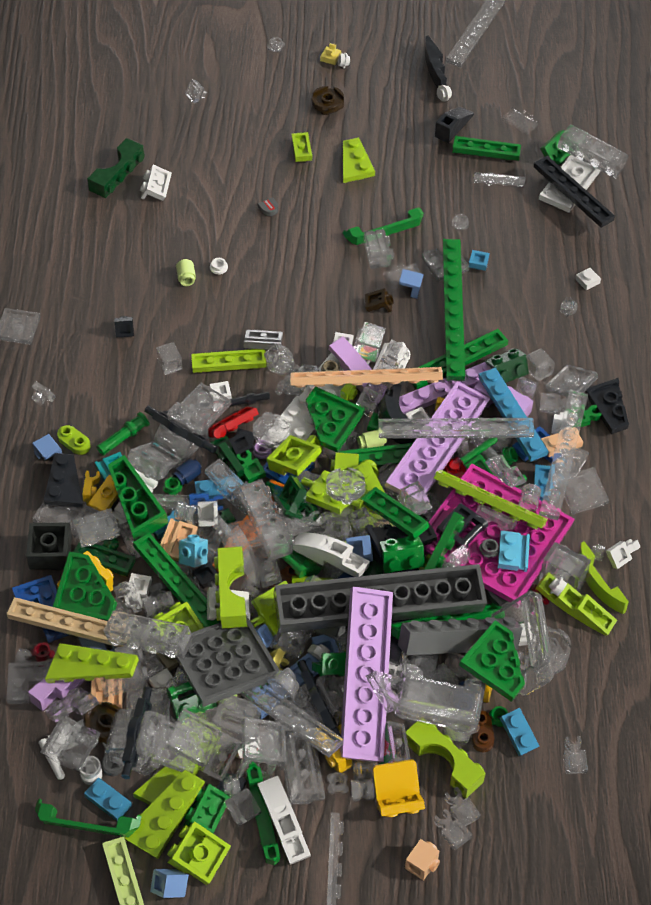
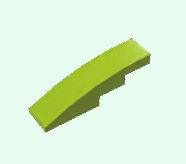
(578, 606)

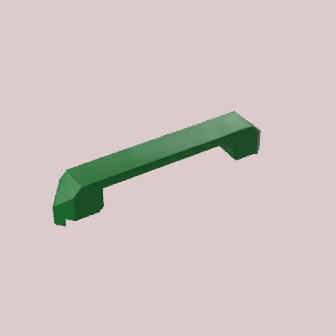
(414, 219)
(263, 820)
(125, 826)

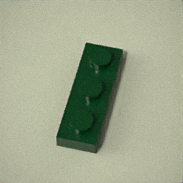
(109, 558)

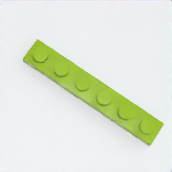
(497, 503)

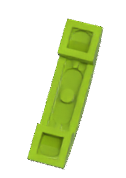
(611, 597)

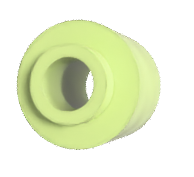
(185, 272)
(370, 439)

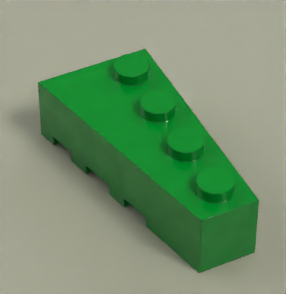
(138, 503)

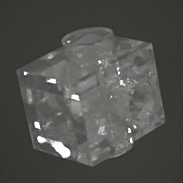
(279, 359)

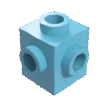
(193, 551)

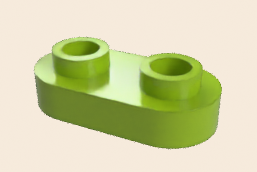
(72, 439)

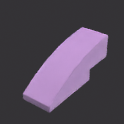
(45, 693)

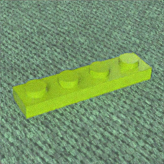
(228, 360)

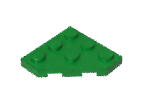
(332, 417)
(84, 589)
(496, 661)

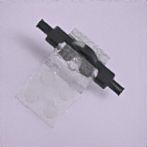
(188, 422)
(321, 697)
(141, 737)

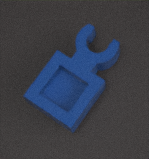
(194, 498)

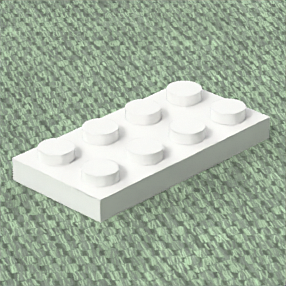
(580, 172)

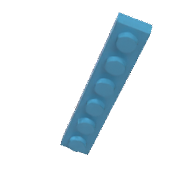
(509, 408)

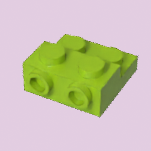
(292, 456)
(182, 615)
(198, 852)

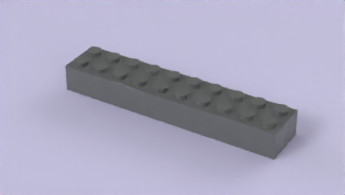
(414, 596)

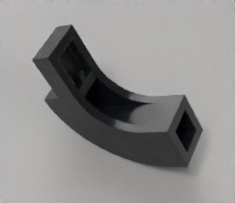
(390, 409)

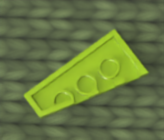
(89, 663)

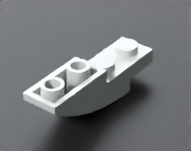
(330, 550)
(284, 820)

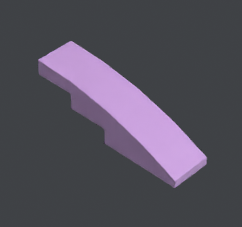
(349, 358)

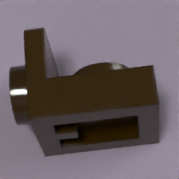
(378, 299)

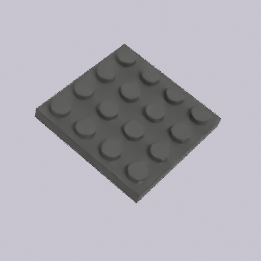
(226, 662)

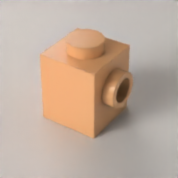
(422, 859)

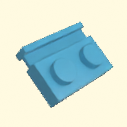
(513, 551)

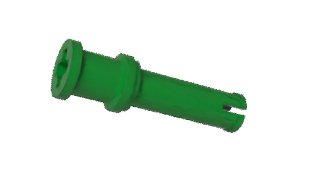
(130, 429)

